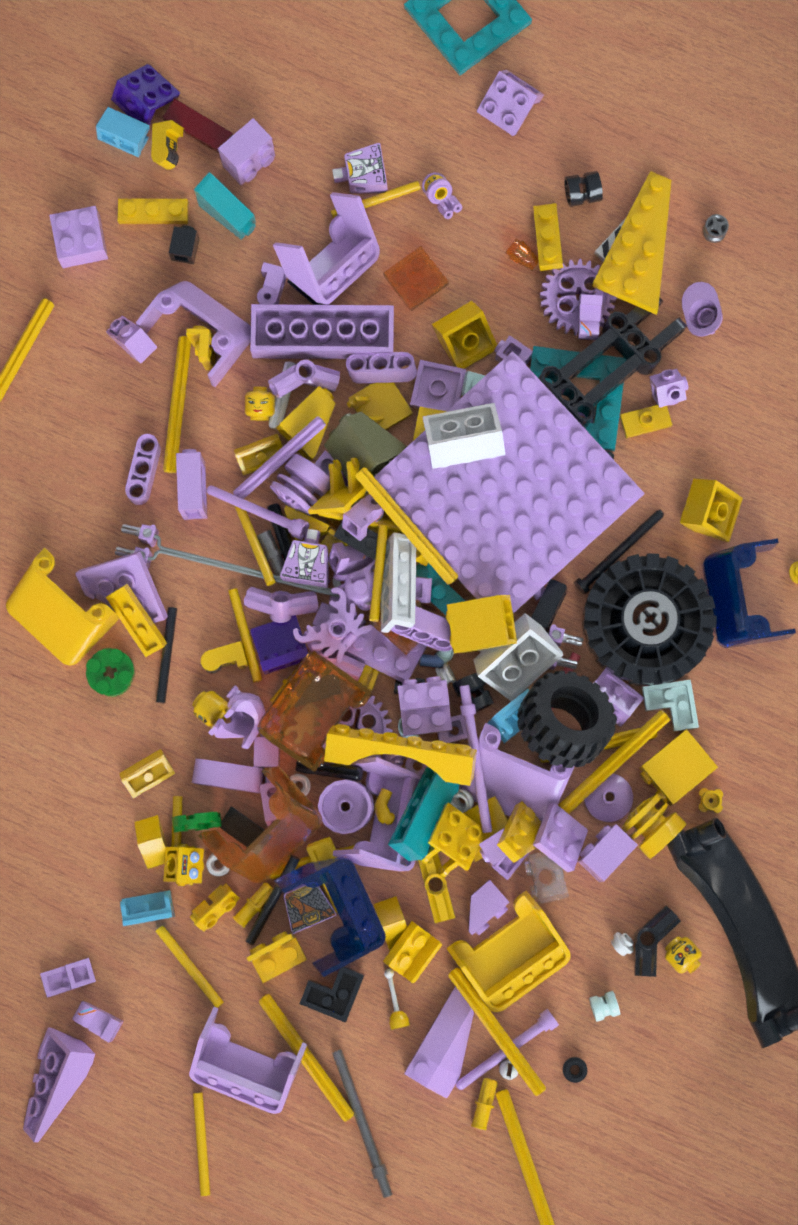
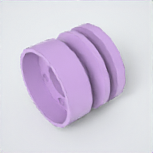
(301, 485)

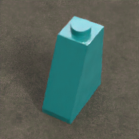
(224, 206)

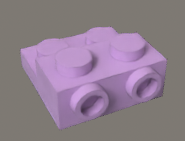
(424, 706)

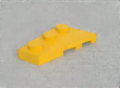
(519, 832)

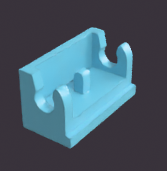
(122, 131)
(507, 718)
(147, 908)

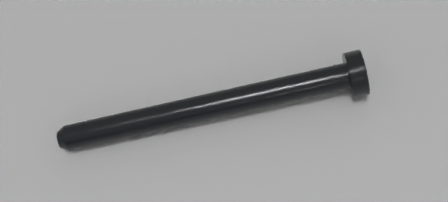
(583, 585)

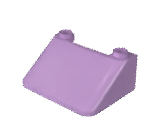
(515, 779)

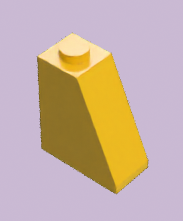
(317, 404)

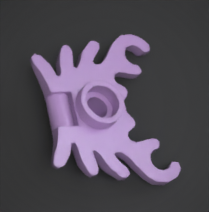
(357, 586)
(338, 631)

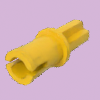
(253, 905)
(484, 1103)

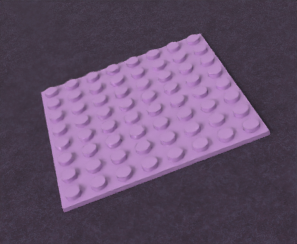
(517, 515)

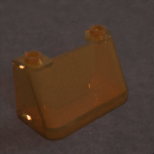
(308, 708)

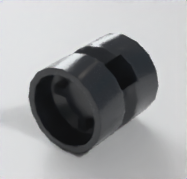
(591, 187)
(476, 684)

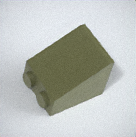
(362, 439)

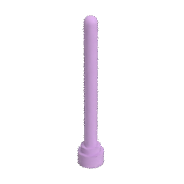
(295, 527)
(544, 1022)

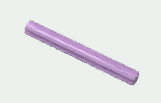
(279, 458)

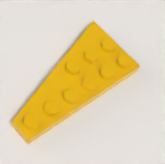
(636, 257)

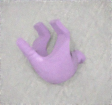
(245, 714)

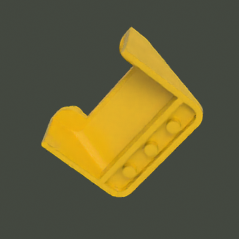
(54, 616)
(513, 957)

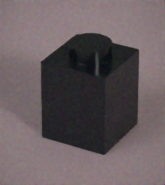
(184, 244)

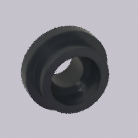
(575, 1078)

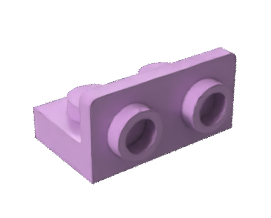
(620, 694)

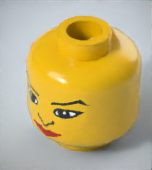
(259, 404)

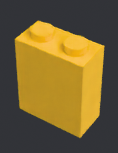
(481, 624)
(677, 768)

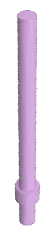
(468, 711)

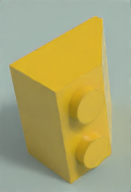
(465, 335)
(711, 509)

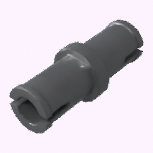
(271, 551)

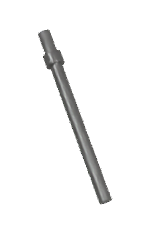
(379, 1170)

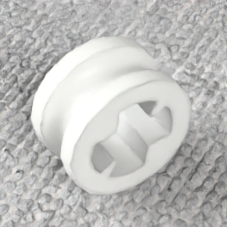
(446, 674)

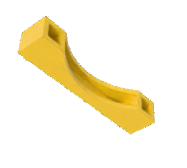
(451, 763)

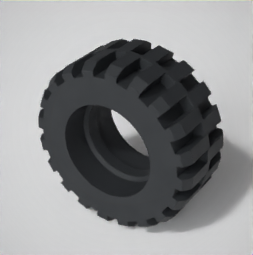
(551, 737)

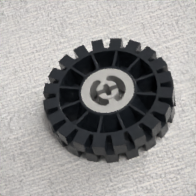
(621, 643)

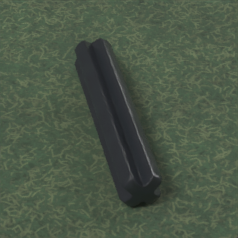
(281, 533)
(333, 770)

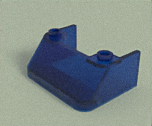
(724, 584)
(361, 925)

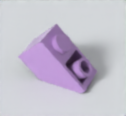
(131, 338)
(484, 905)

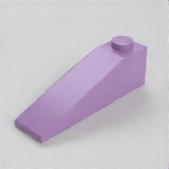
(443, 1049)

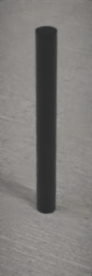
(166, 655)
(270, 903)

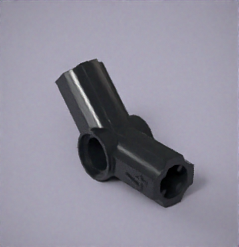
(659, 927)

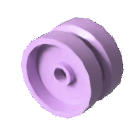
(360, 803)

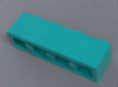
(422, 815)

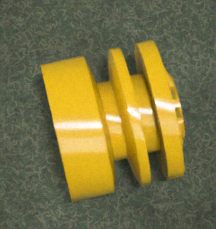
(653, 825)

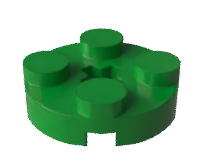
(122, 678)
(198, 821)

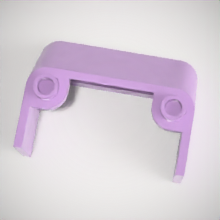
(340, 262)
(232, 332)
(402, 785)
(241, 1071)

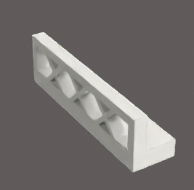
(398, 583)

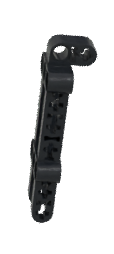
(619, 339)

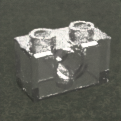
(545, 892)

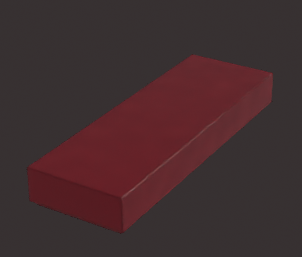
(197, 125)

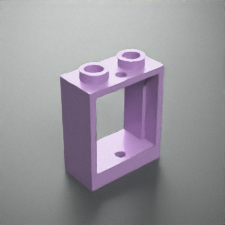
(191, 485)

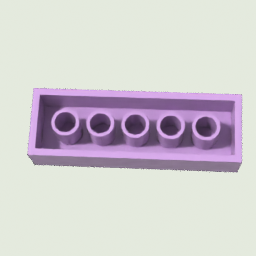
(320, 330)

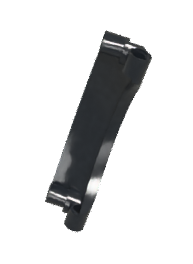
(751, 925)

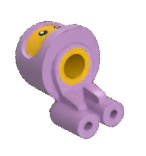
(439, 192)

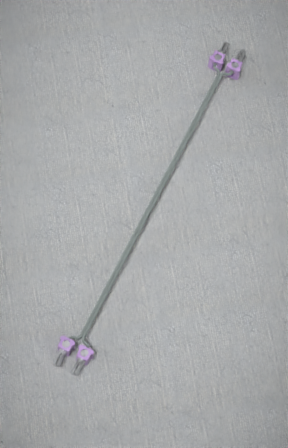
(149, 535)

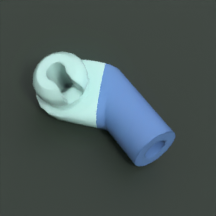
(436, 660)

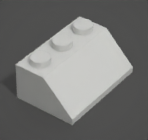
(464, 435)
(518, 665)

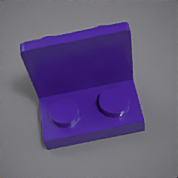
(143, 93)
(278, 646)

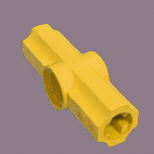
(439, 901)

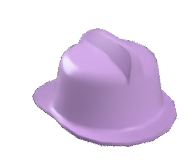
(702, 309)

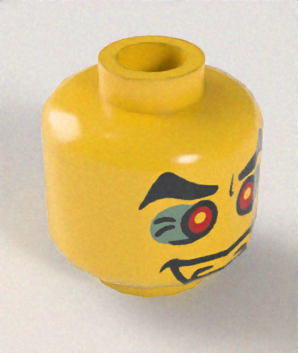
(210, 707)
(683, 955)

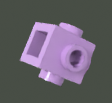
(668, 387)

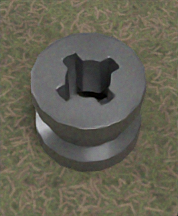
(717, 223)

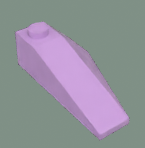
(61, 1072)

